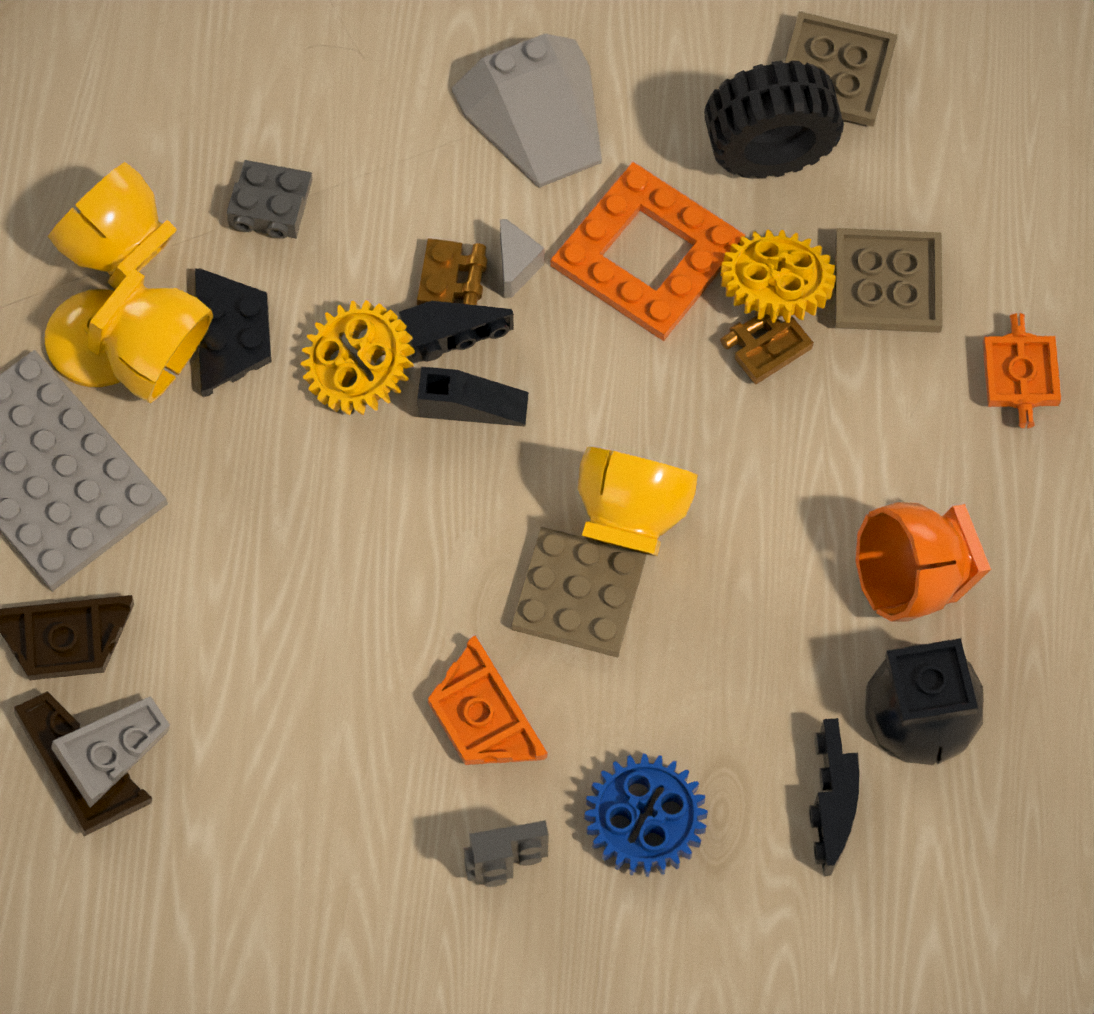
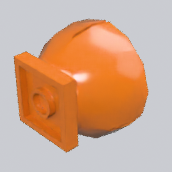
(917, 559)

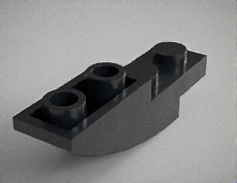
(836, 809)

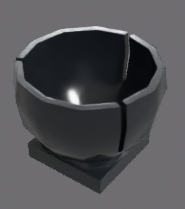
(924, 702)

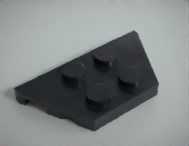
(237, 333)

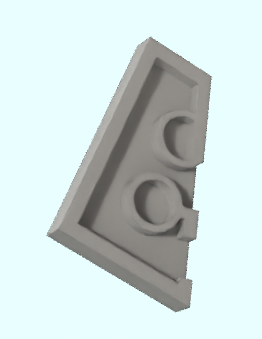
(110, 747)

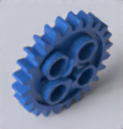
(675, 829)

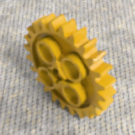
(777, 276)
(383, 337)

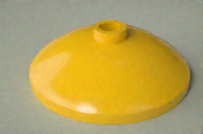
(68, 339)

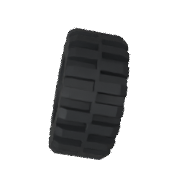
(773, 119)

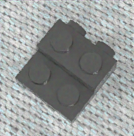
(269, 199)
(494, 852)

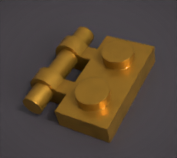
(441, 269)
(769, 352)

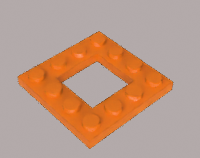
(654, 310)

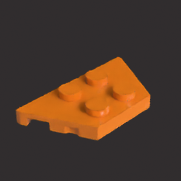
(482, 713)

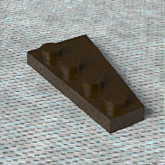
(48, 720)

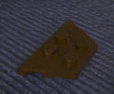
(65, 636)

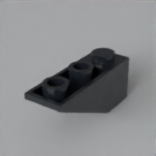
(451, 326)
(469, 398)

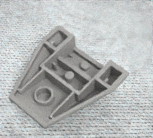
(535, 107)

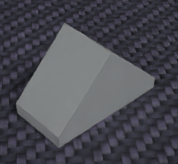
(520, 257)

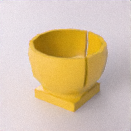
(115, 226)
(148, 332)
(632, 498)

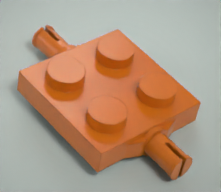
(1021, 371)

